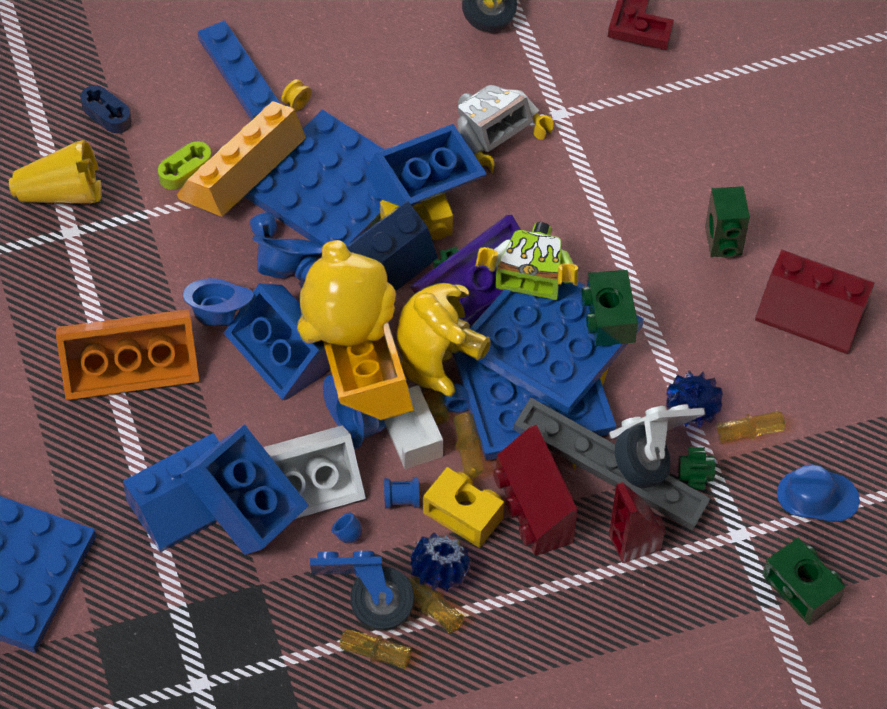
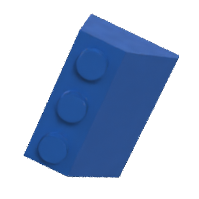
(424, 167)
(270, 341)
(245, 490)
(166, 501)

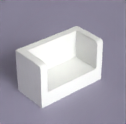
(415, 433)

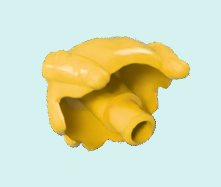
(345, 298)
(431, 331)

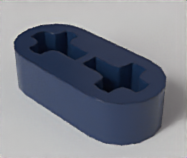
(102, 112)

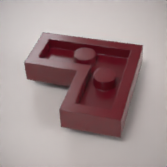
(636, 26)

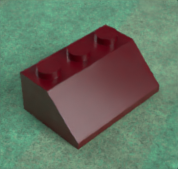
(814, 301)
(536, 493)

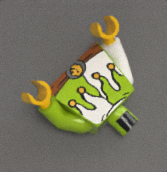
(530, 263)

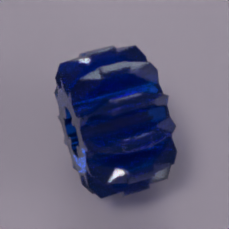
(696, 393)
(440, 562)

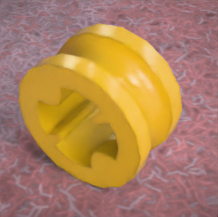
(296, 94)

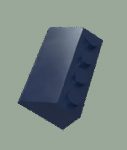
(399, 243)

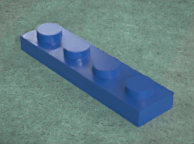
(236, 68)

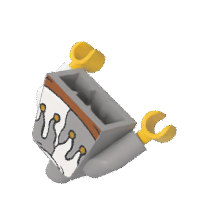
(496, 116)

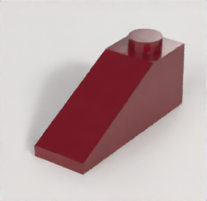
(634, 526)

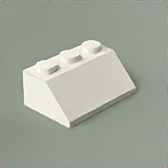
(321, 468)

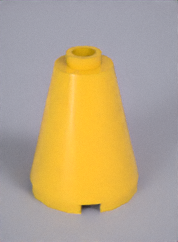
(59, 177)

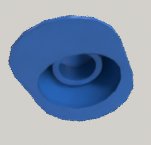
(282, 256)
(216, 300)
(355, 422)
(818, 494)

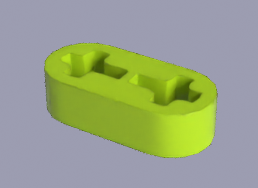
(182, 162)

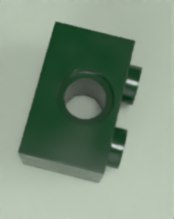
(727, 221)
(610, 307)
(807, 599)

